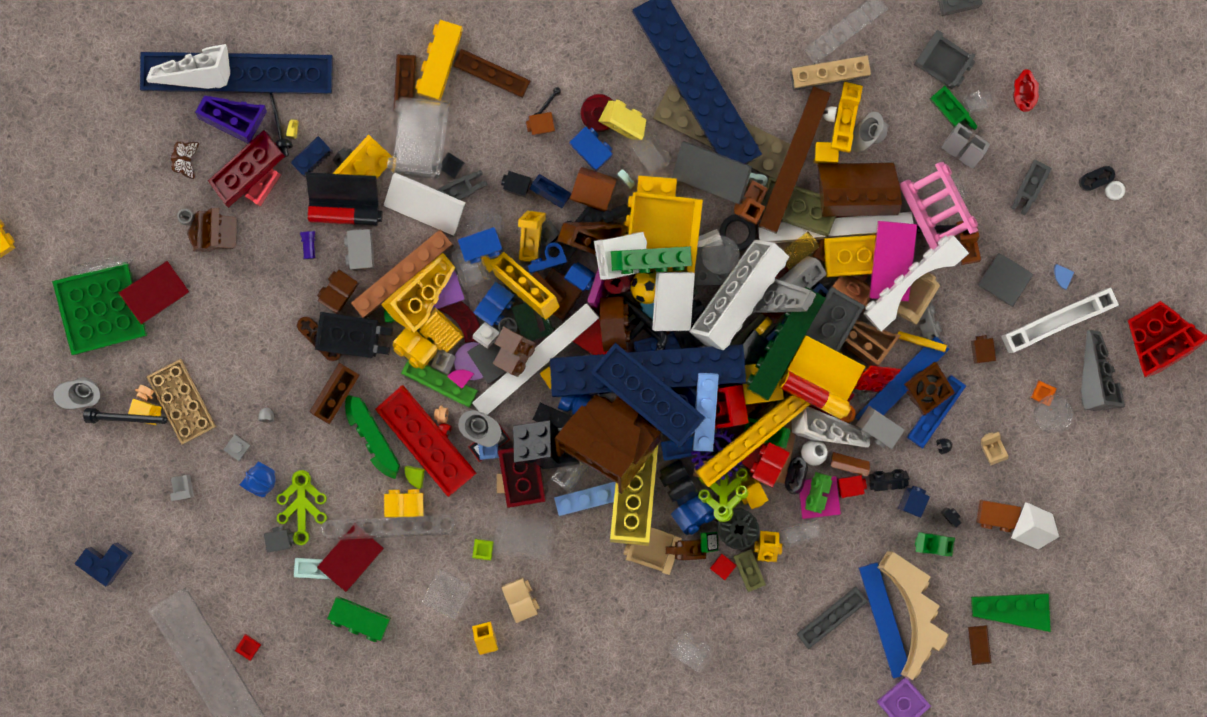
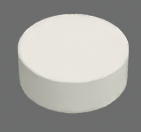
(1115, 190)

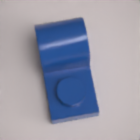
(539, 265)

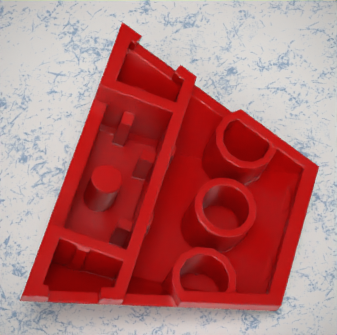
(1163, 338)

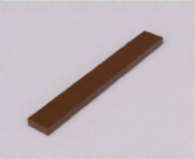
(794, 160)

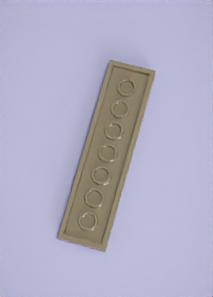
(677, 115)

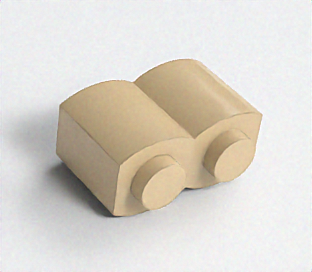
(519, 599)

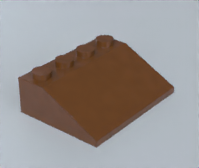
(859, 189)

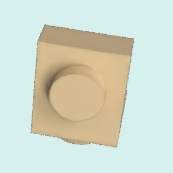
(993, 448)

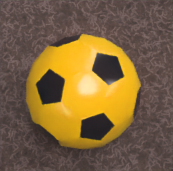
(644, 287)

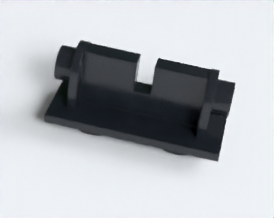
(880, 479)

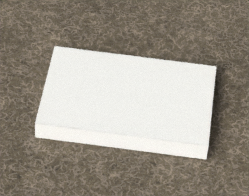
(673, 301)

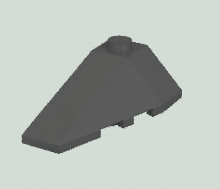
(1098, 387)

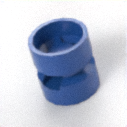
(573, 403)

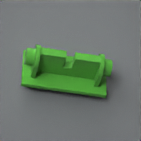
(819, 484)

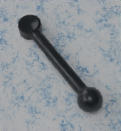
(556, 91)

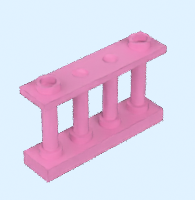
(919, 206)

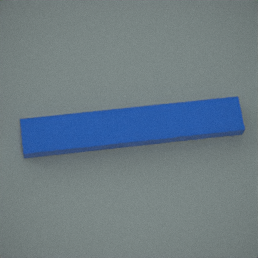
(895, 388)
(884, 618)

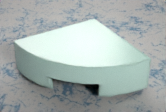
(626, 179)

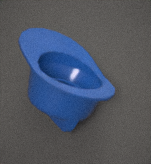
(259, 480)

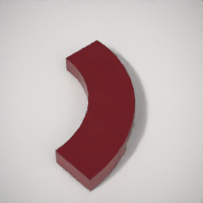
(465, 319)

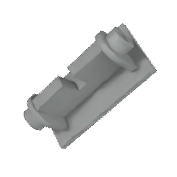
(931, 326)

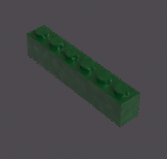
(782, 349)

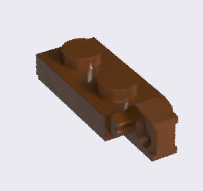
(686, 550)

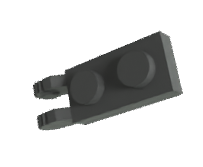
(1031, 185)
(462, 187)

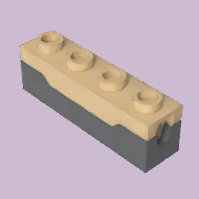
(830, 73)

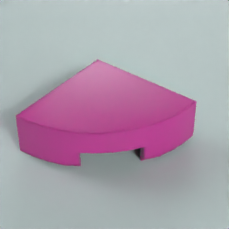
(460, 377)

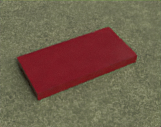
(246, 168)

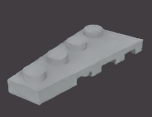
(784, 298)

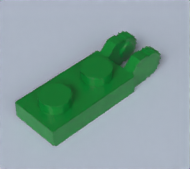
(951, 108)

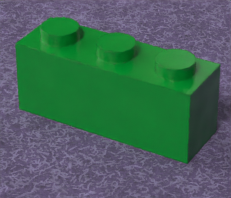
(358, 619)

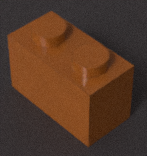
(998, 514)

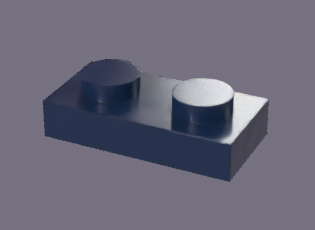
(550, 191)

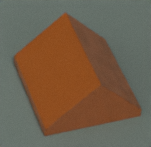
(593, 189)

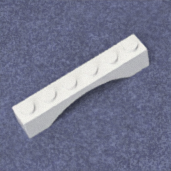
(884, 310)
(1059, 320)

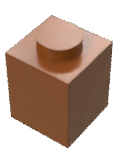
(540, 123)

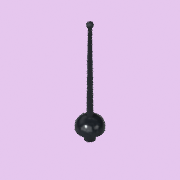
(281, 143)

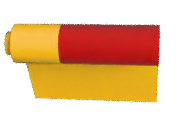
(822, 377)

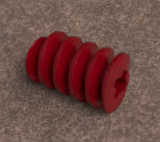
(619, 284)

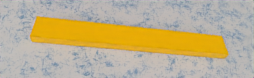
(751, 439)

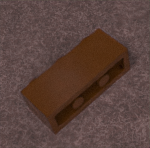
(334, 393)

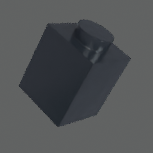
(516, 183)

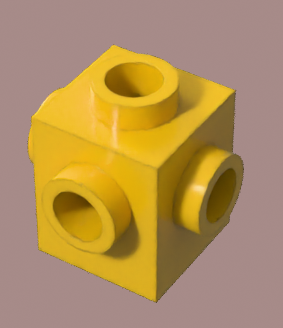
(768, 546)

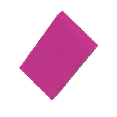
(892, 255)

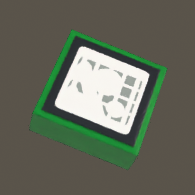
(709, 542)

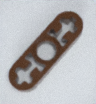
(305, 332)

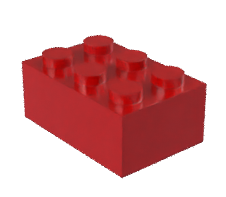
(730, 407)

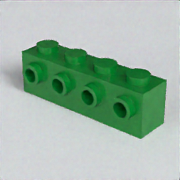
(651, 258)

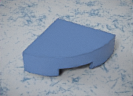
(1063, 276)

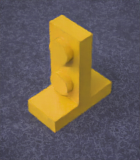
(530, 237)

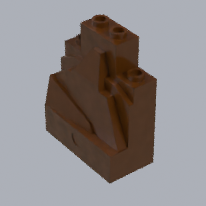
(609, 439)

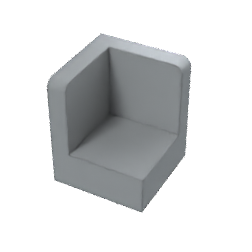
(181, 487)

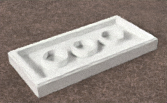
(424, 204)

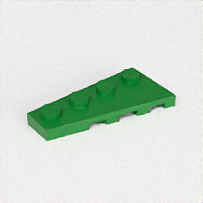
(1019, 609)

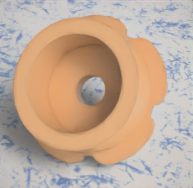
(144, 392)
(439, 414)

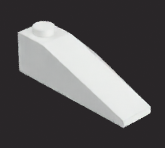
(200, 71)
(823, 427)

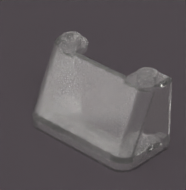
(419, 138)

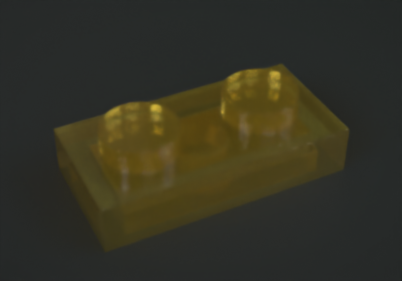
(800, 249)

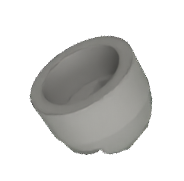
(186, 213)
(266, 414)

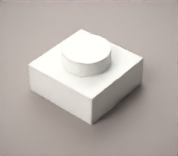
(486, 335)

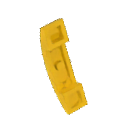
(846, 117)

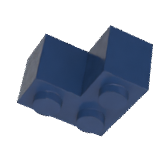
(104, 567)

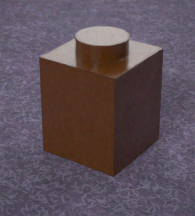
(983, 349)

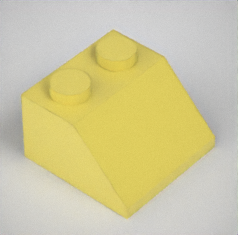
(624, 121)

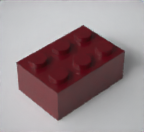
(521, 482)

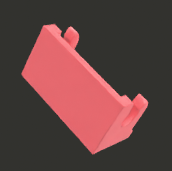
(262, 188)

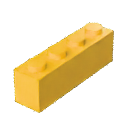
(439, 61)
(524, 285)

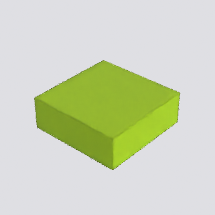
(483, 549)

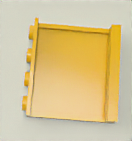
(666, 222)

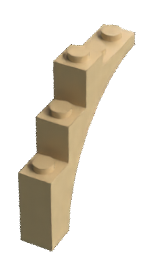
(921, 609)

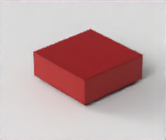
(723, 566)
(247, 647)

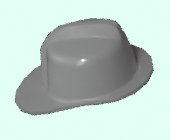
(868, 132)
(77, 393)
(480, 428)

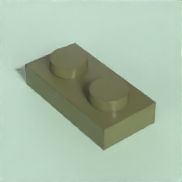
(749, 570)

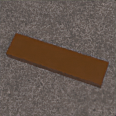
(492, 73)

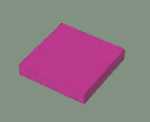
(832, 505)

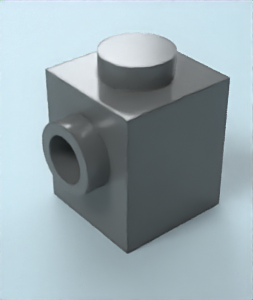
(278, 539)

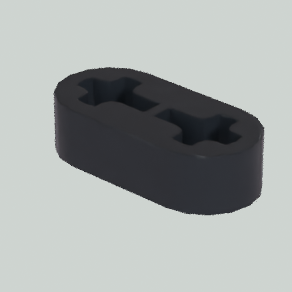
(1099, 182)
(800, 477)

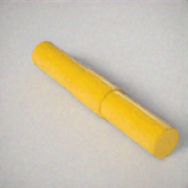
(922, 341)

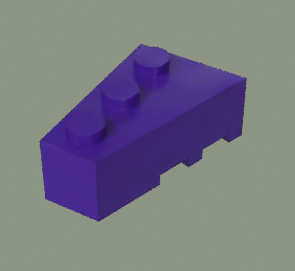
(231, 117)

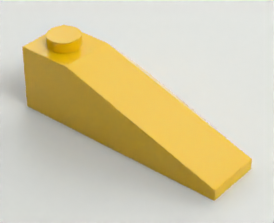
(416, 298)

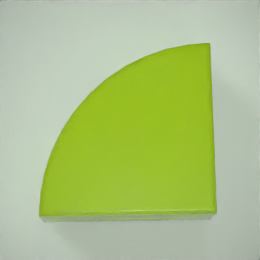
(414, 476)

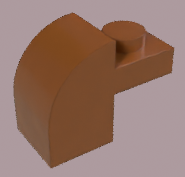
(751, 206)
(970, 243)

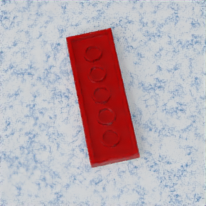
(425, 441)

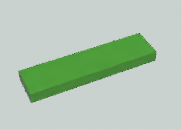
(441, 383)

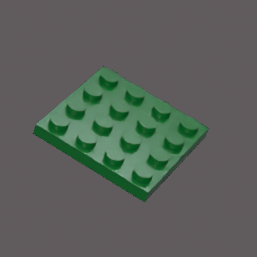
(94, 310)

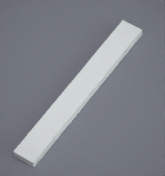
(841, 228)
(543, 352)

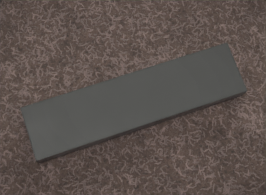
(832, 617)

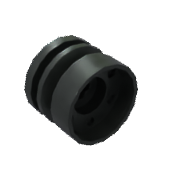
(749, 531)

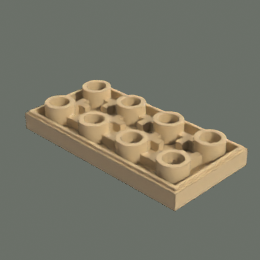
(181, 401)

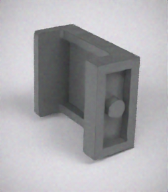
(945, 60)

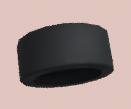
(751, 229)

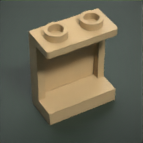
(920, 296)
(654, 554)

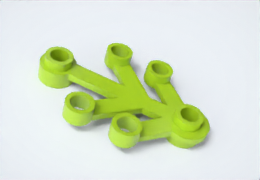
(724, 491)
(301, 503)

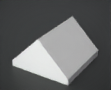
(1035, 527)

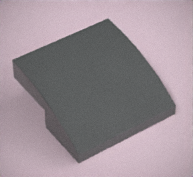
(1005, 279)
(484, 359)

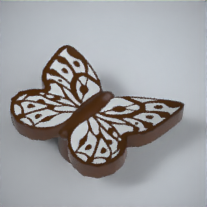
(182, 156)

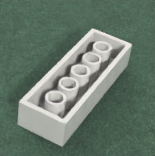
(739, 294)

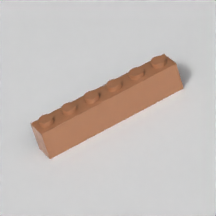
(382, 289)

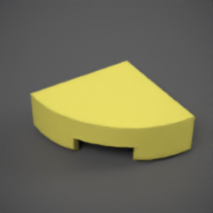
(292, 132)

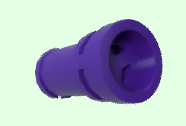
(308, 244)

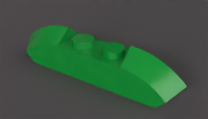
(384, 457)

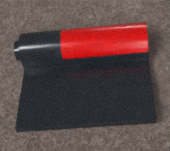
(343, 199)

